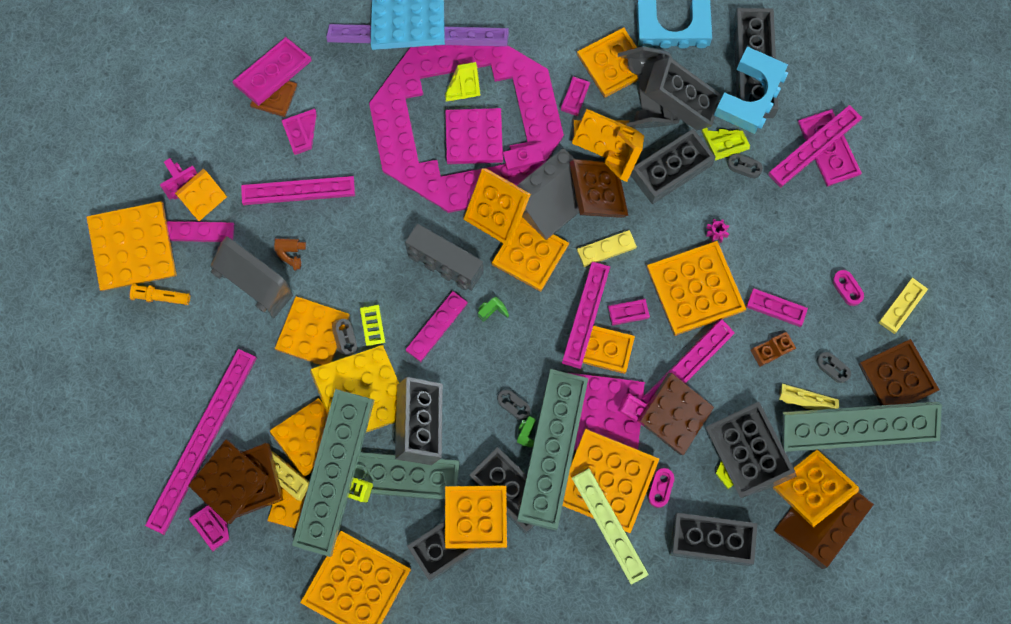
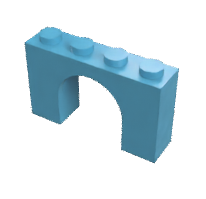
(652, 34)
(750, 114)

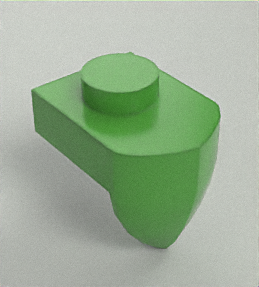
(489, 308)
(526, 428)

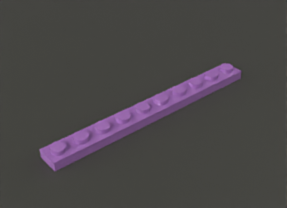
(453, 35)

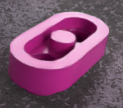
(848, 288)
(661, 488)

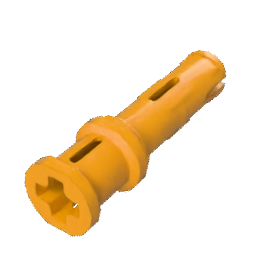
(150, 293)

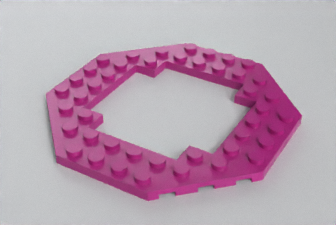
(395, 132)

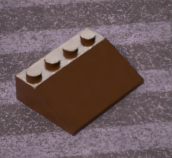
(828, 536)

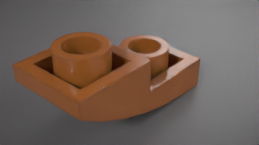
(773, 349)

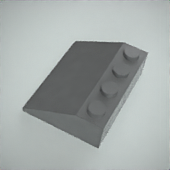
(552, 195)
(751, 451)

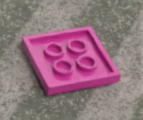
(474, 136)

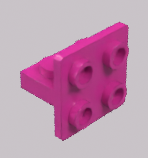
(178, 180)

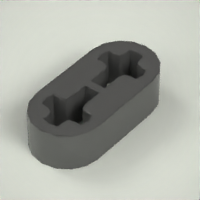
(743, 170)
(345, 336)
(836, 363)
(511, 408)

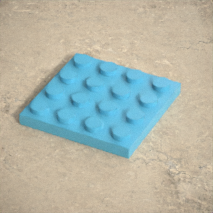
(407, 23)

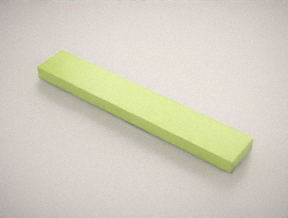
(610, 526)

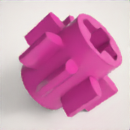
(714, 235)

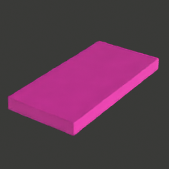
(272, 71)
(837, 161)

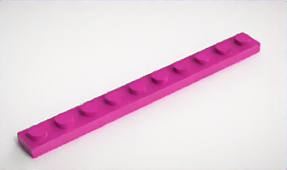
(200, 442)

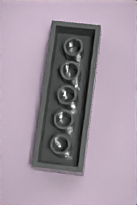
(755, 30)

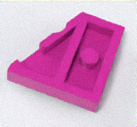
(301, 131)
(210, 527)

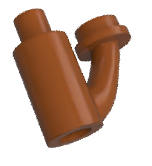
(289, 245)

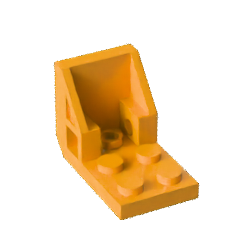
(612, 140)

